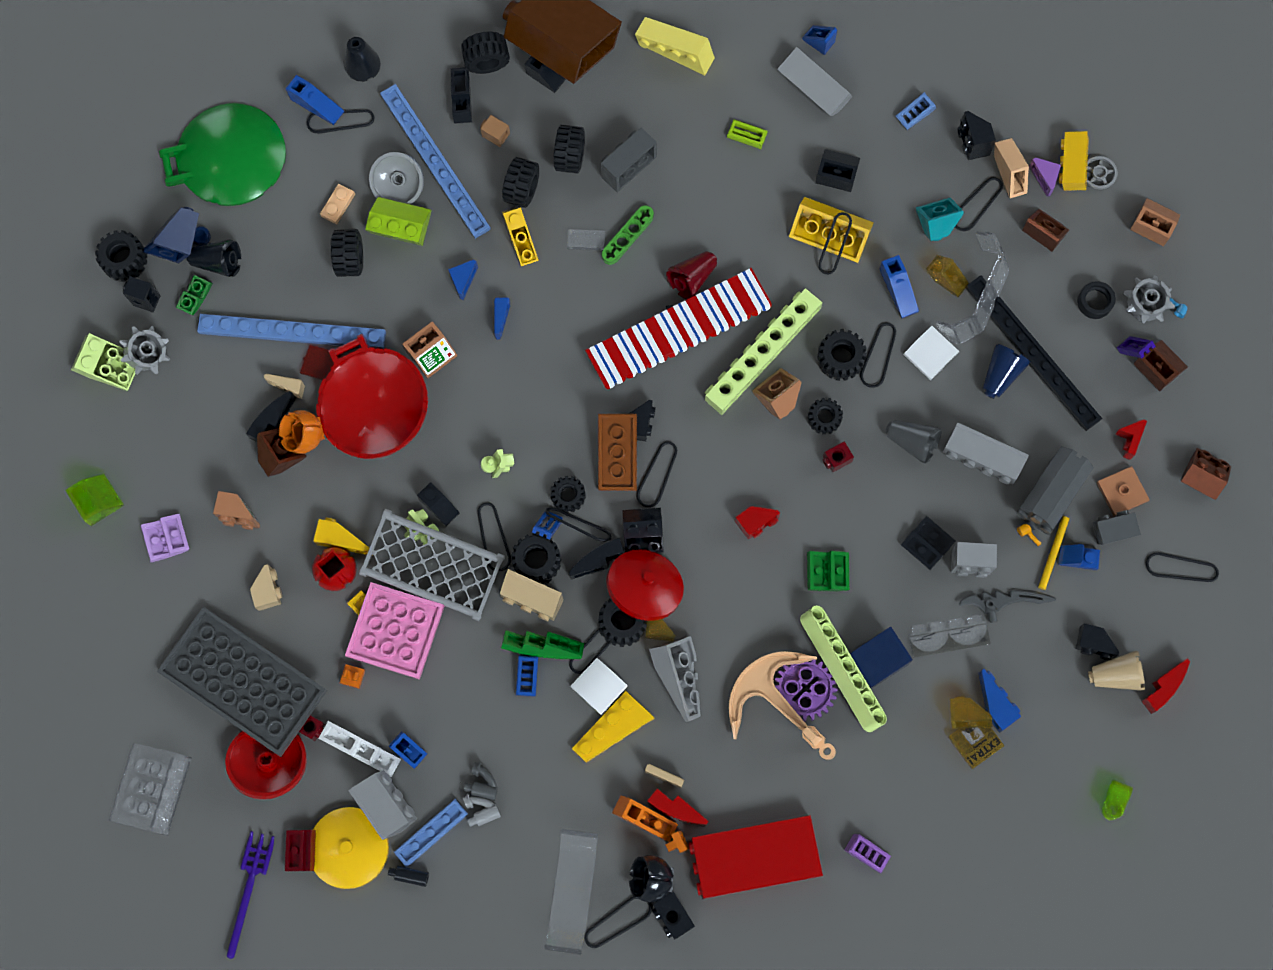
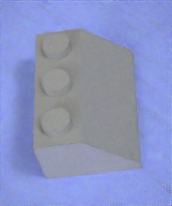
(383, 805)

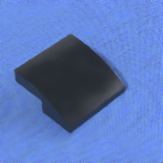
(928, 542)

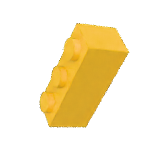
(1074, 161)

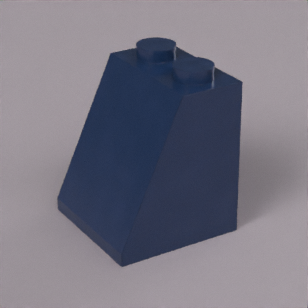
(175, 236)
(881, 657)

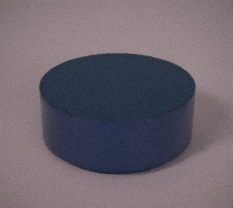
(202, 236)

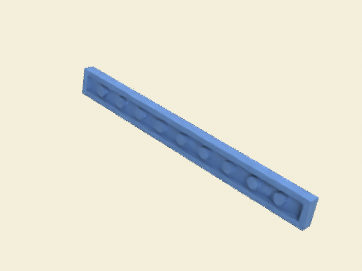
(435, 161)
(287, 331)

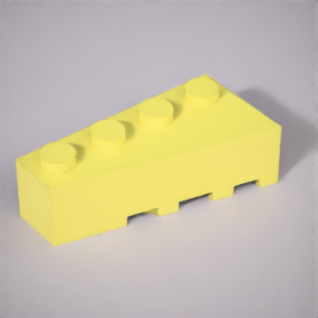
(676, 44)

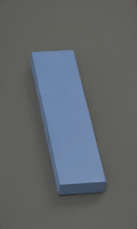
(430, 833)

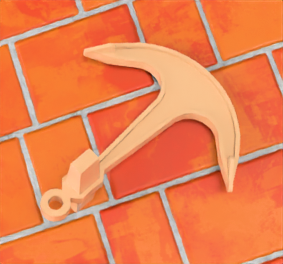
(759, 681)

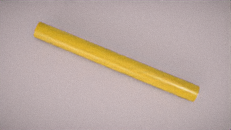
(1053, 553)

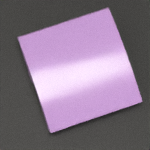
(164, 538)

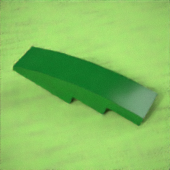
(546, 646)

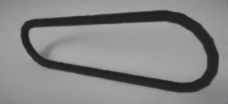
(342, 128)
(1001, 187)
(870, 351)
(667, 476)
(576, 528)
(501, 531)
(1180, 577)
(622, 931)

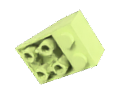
(103, 363)

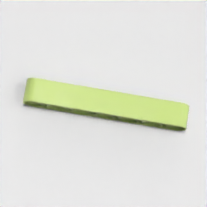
(843, 669)

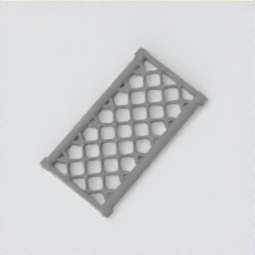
(365, 571)

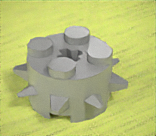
(1139, 298)
(154, 346)

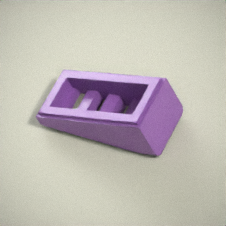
(852, 844)

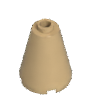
(1119, 673)

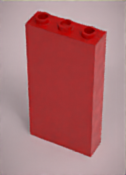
(755, 857)

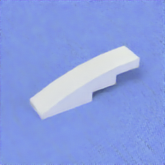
(359, 748)

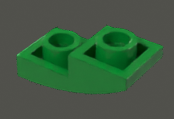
(194, 296)

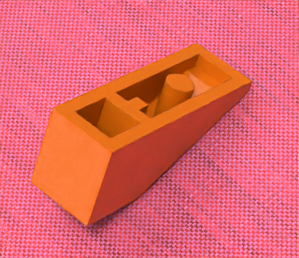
(644, 818)

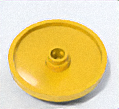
(348, 849)

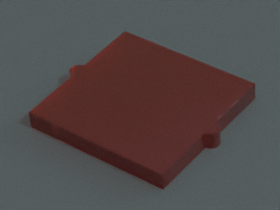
(317, 362)

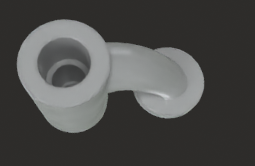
(483, 816)

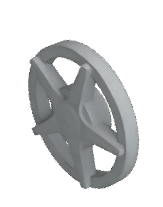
(1100, 172)

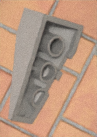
(675, 667)

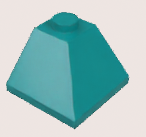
(939, 218)

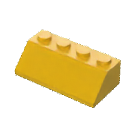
(815, 221)

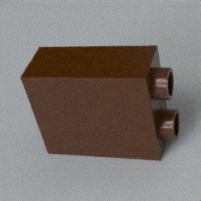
(562, 33)

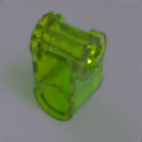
(1117, 796)

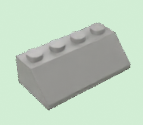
(985, 454)

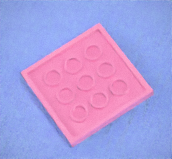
(394, 630)

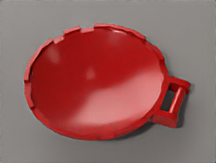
(375, 392)

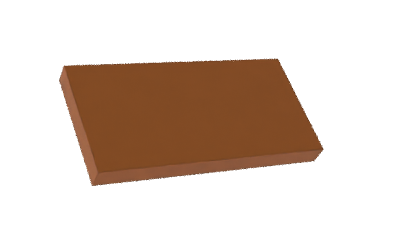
(617, 452)

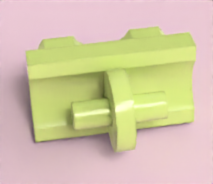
(497, 463)
(419, 517)

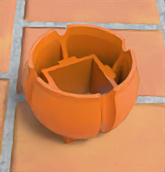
(300, 431)

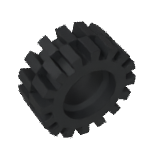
(825, 405)
(568, 483)

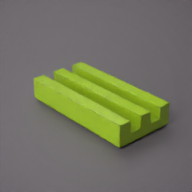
(732, 130)

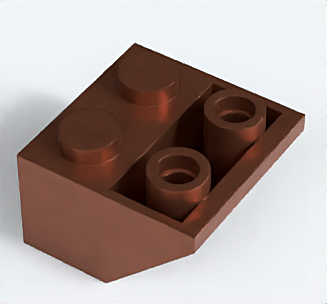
(1160, 365)
(1206, 473)

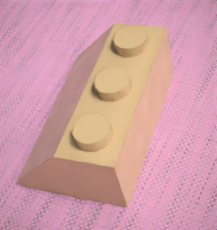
(531, 596)

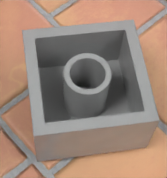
(973, 559)

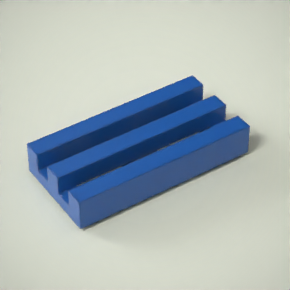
(544, 530)

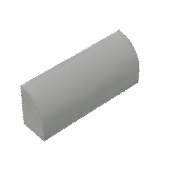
(814, 82)

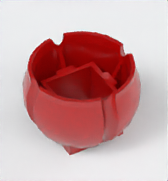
(342, 577)

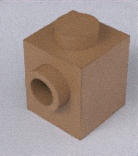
(495, 130)

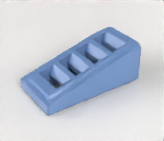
(925, 112)

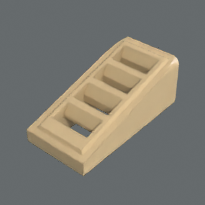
(286, 384)

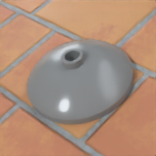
(384, 178)

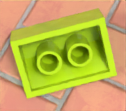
(398, 221)

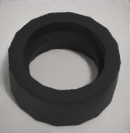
(1103, 288)

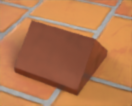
(1045, 229)

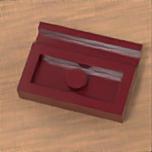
(300, 850)

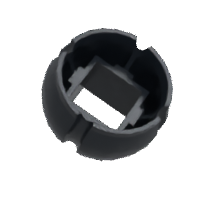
(651, 878)

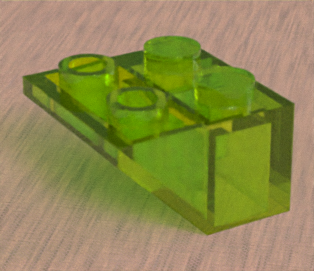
(94, 498)

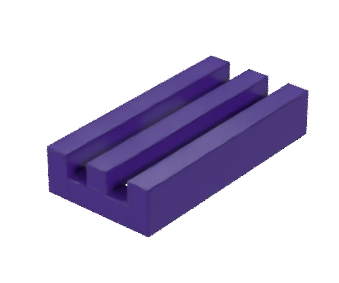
(1135, 349)

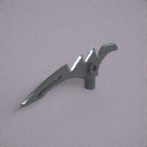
(991, 604)

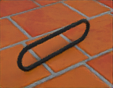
(842, 246)
(589, 640)

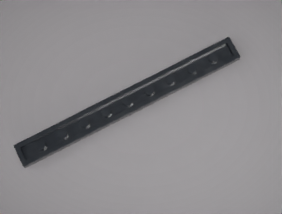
(1038, 358)

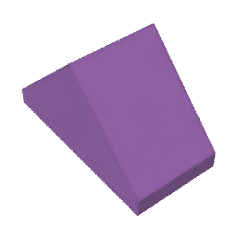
(1045, 173)

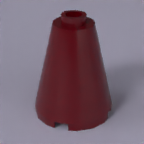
(691, 274)

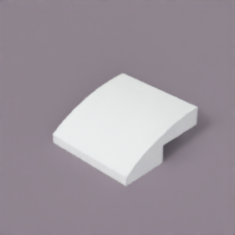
(931, 353)
(598, 686)

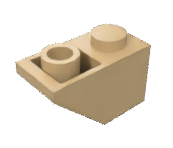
(264, 589)

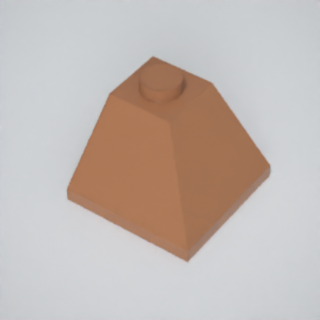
(779, 393)

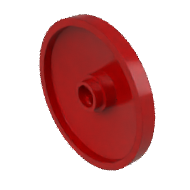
(645, 585)
(261, 772)

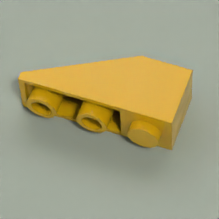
(520, 235)

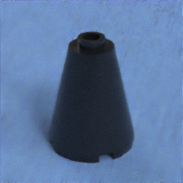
(361, 60)
(217, 257)

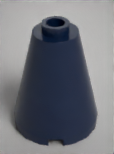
(1003, 370)

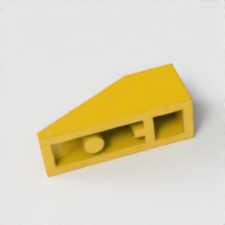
(332, 534)

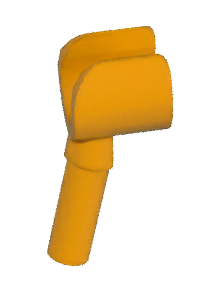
(1024, 530)

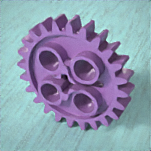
(817, 702)

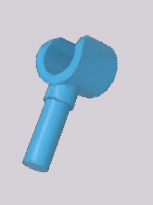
(1181, 309)

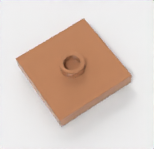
(1123, 491)

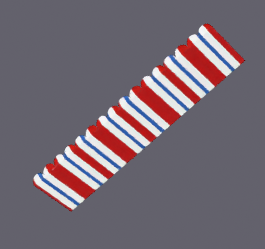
(678, 328)

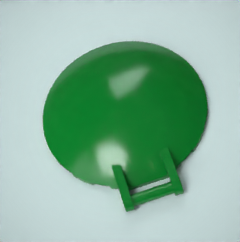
(227, 155)

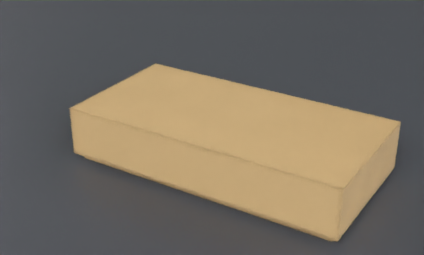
(665, 776)

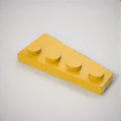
(617, 723)

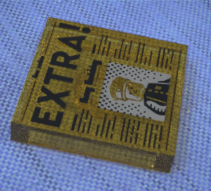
(976, 744)

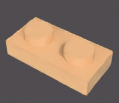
(337, 204)

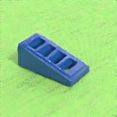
(501, 310)
(527, 692)

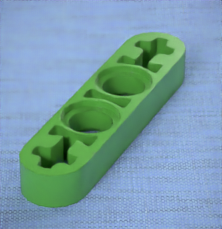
(628, 235)

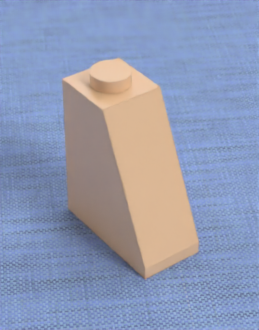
(1011, 167)

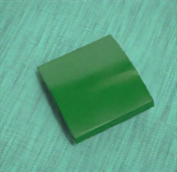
(828, 571)

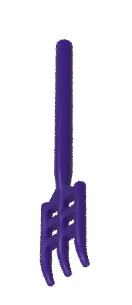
(252, 871)

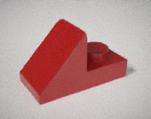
(1133, 434)

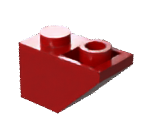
(755, 519)

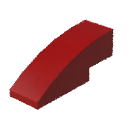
(1166, 686)
(676, 809)

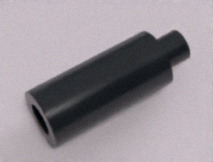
(409, 875)

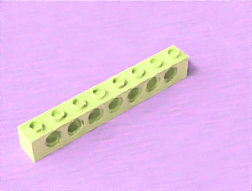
(804, 300)

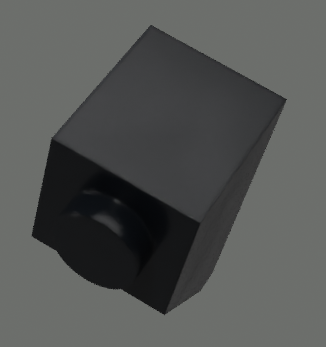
(438, 504)

